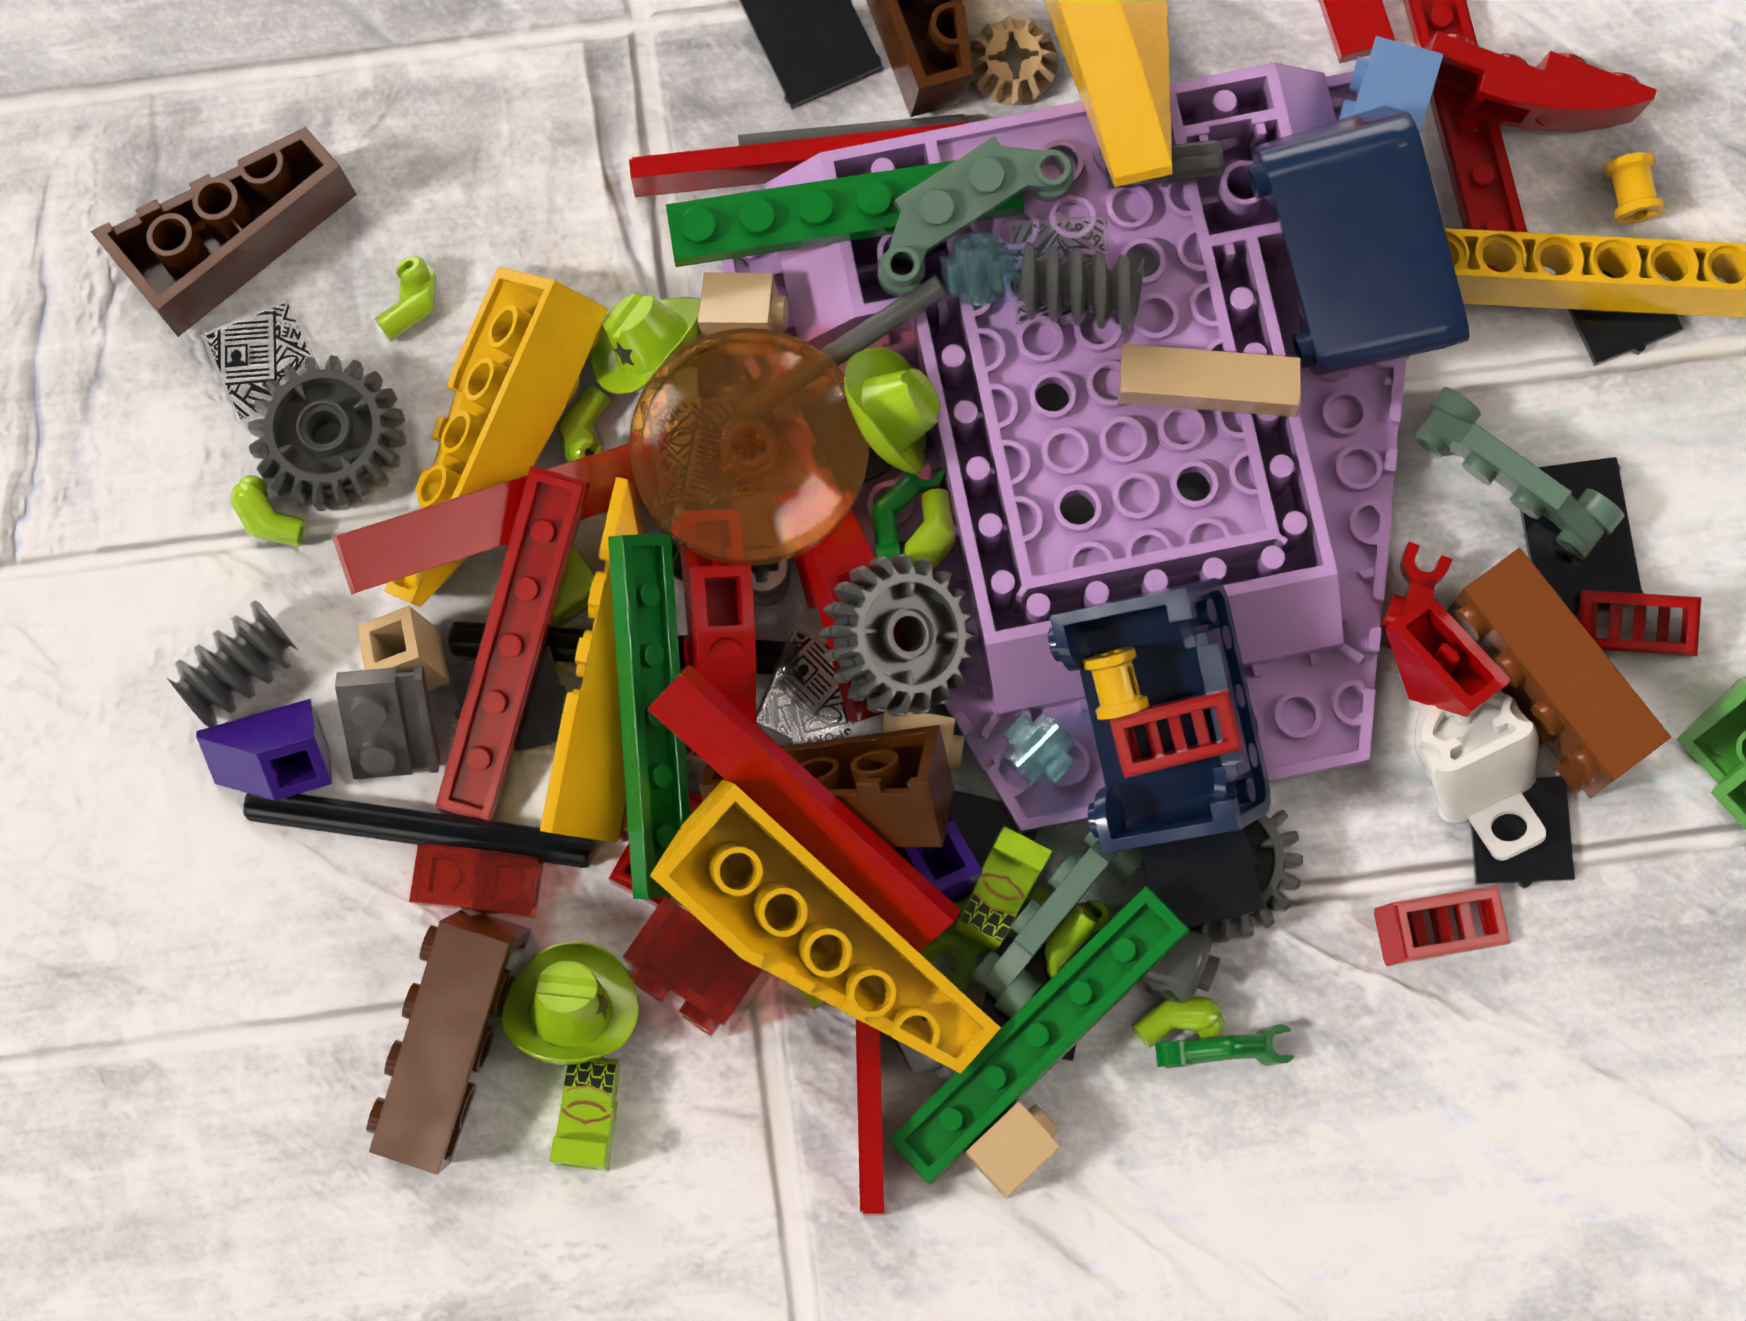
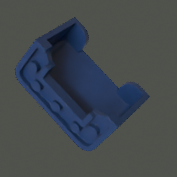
(1362, 240)
(1182, 650)

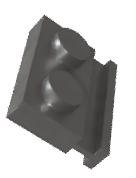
(387, 722)

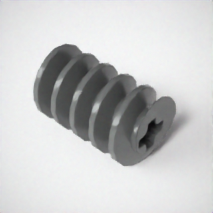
(1080, 286)
(233, 664)

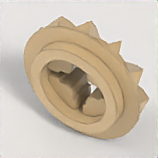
(996, 79)

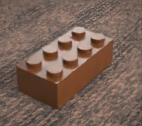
(1558, 675)

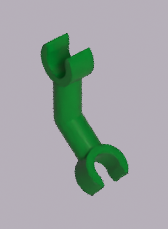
(891, 503)
(1229, 1047)

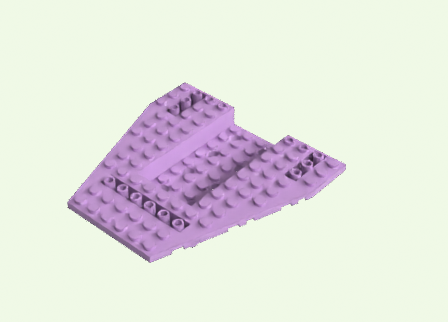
(1292, 502)

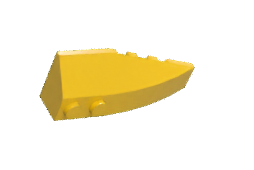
(1122, 78)
(508, 397)
(588, 767)
(809, 929)

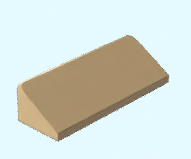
(1210, 380)

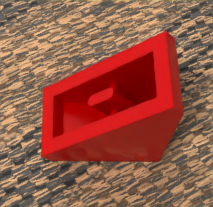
(1442, 661)

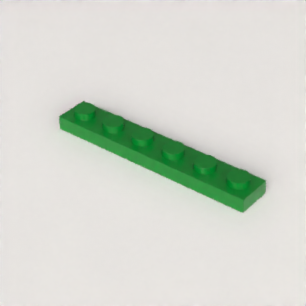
(798, 215)
(645, 667)
(1039, 1035)

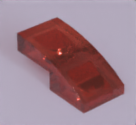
(476, 880)

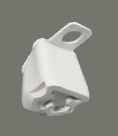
(1482, 768)

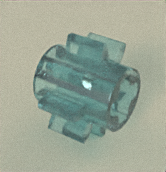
(978, 268)
(1038, 749)

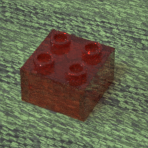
(695, 967)

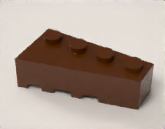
(926, 50)
(226, 227)
(887, 779)
(444, 1039)

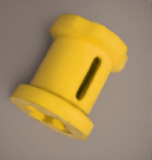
(1634, 188)
(1116, 683)

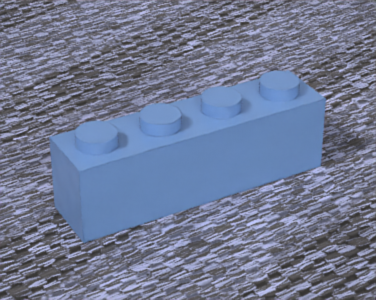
(1394, 77)

